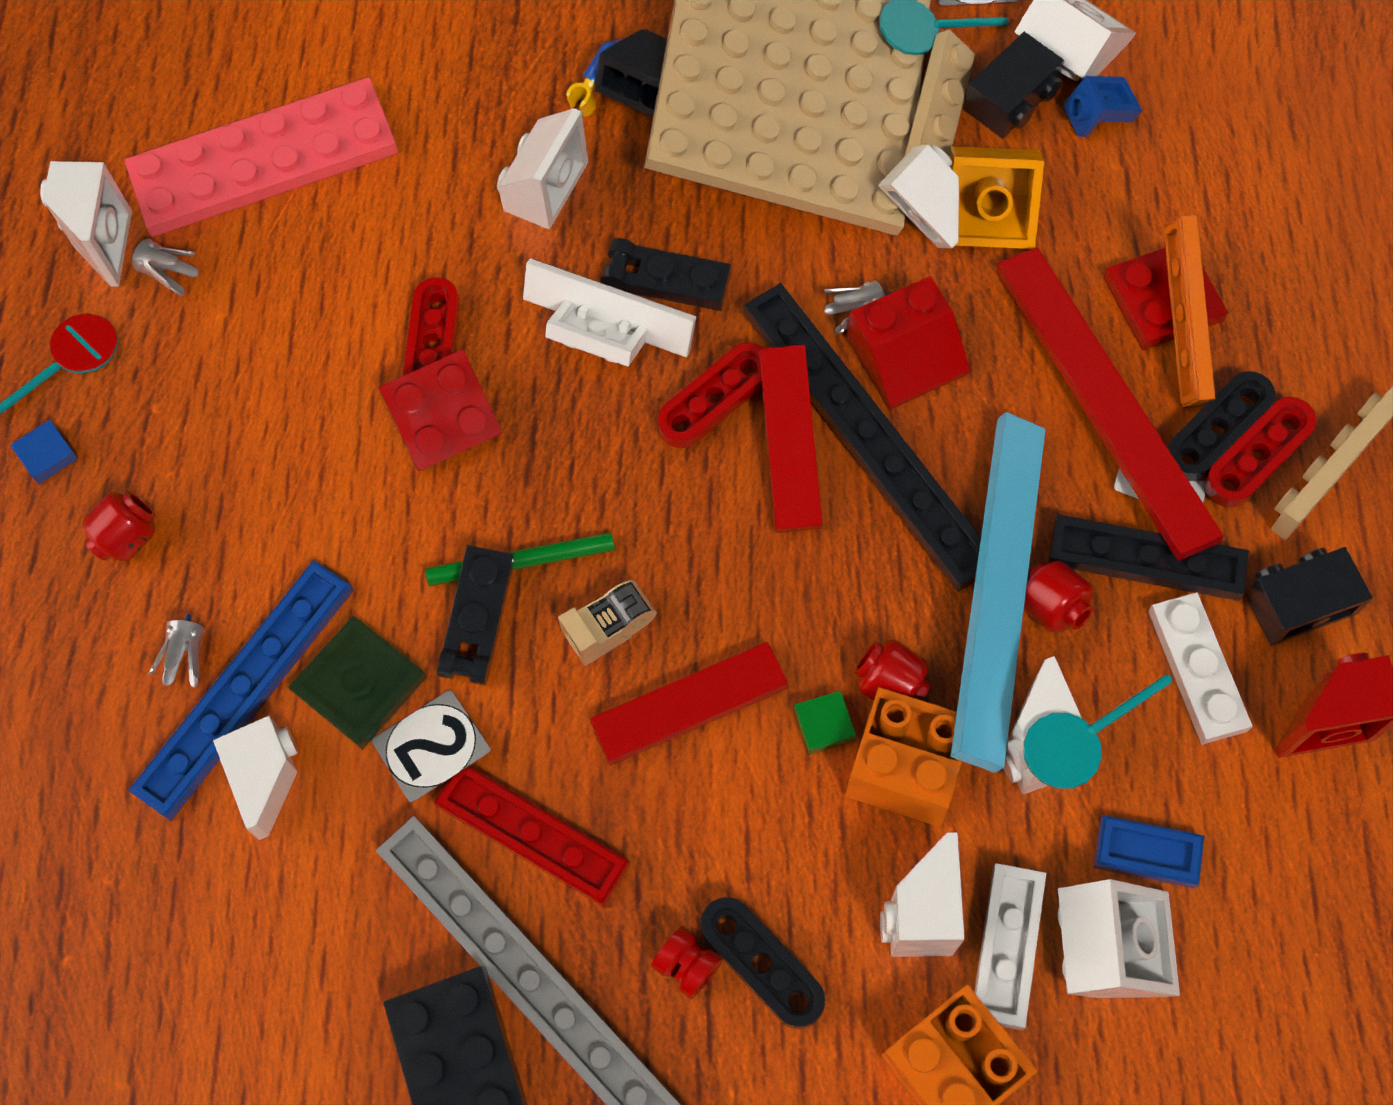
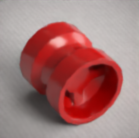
(686, 962)

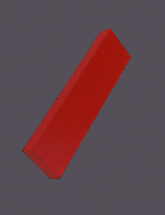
(790, 439)
(689, 703)
(533, 834)

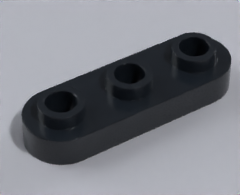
(1228, 413)
(754, 940)

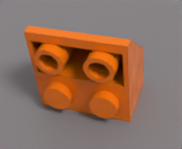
(906, 758)
(959, 1056)

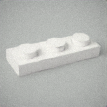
(1199, 668)
(1010, 943)

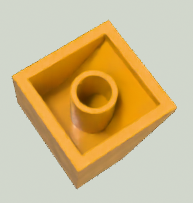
(998, 196)

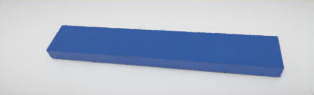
(241, 689)

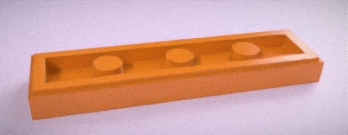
(1189, 312)

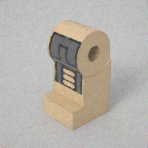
(607, 621)

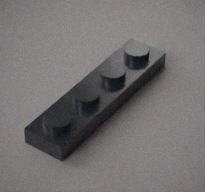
(1147, 558)

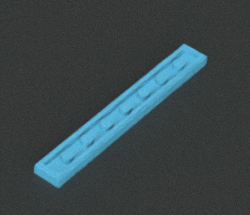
(999, 595)

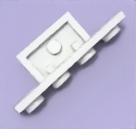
(604, 317)

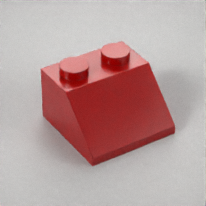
(908, 342)
(1345, 708)

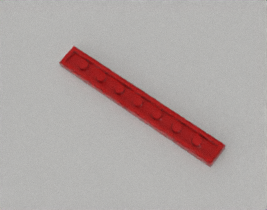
(1110, 405)

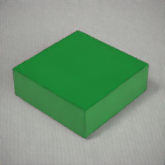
(824, 722)

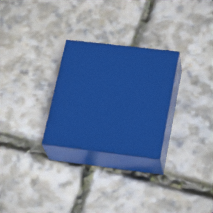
(44, 452)

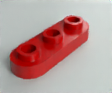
(432, 324)
(720, 379)
(1269, 439)

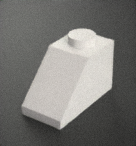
(927, 193)
(259, 771)

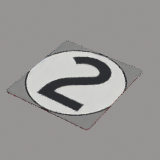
(430, 746)

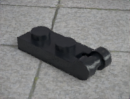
(667, 275)
(476, 613)

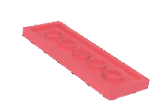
(260, 156)

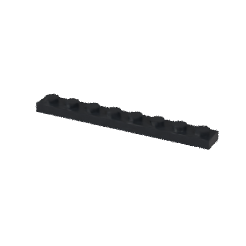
(872, 438)

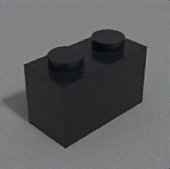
(1014, 85)
(1307, 595)

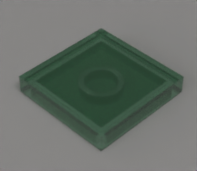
(357, 682)

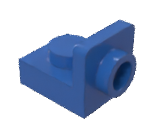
(1100, 100)

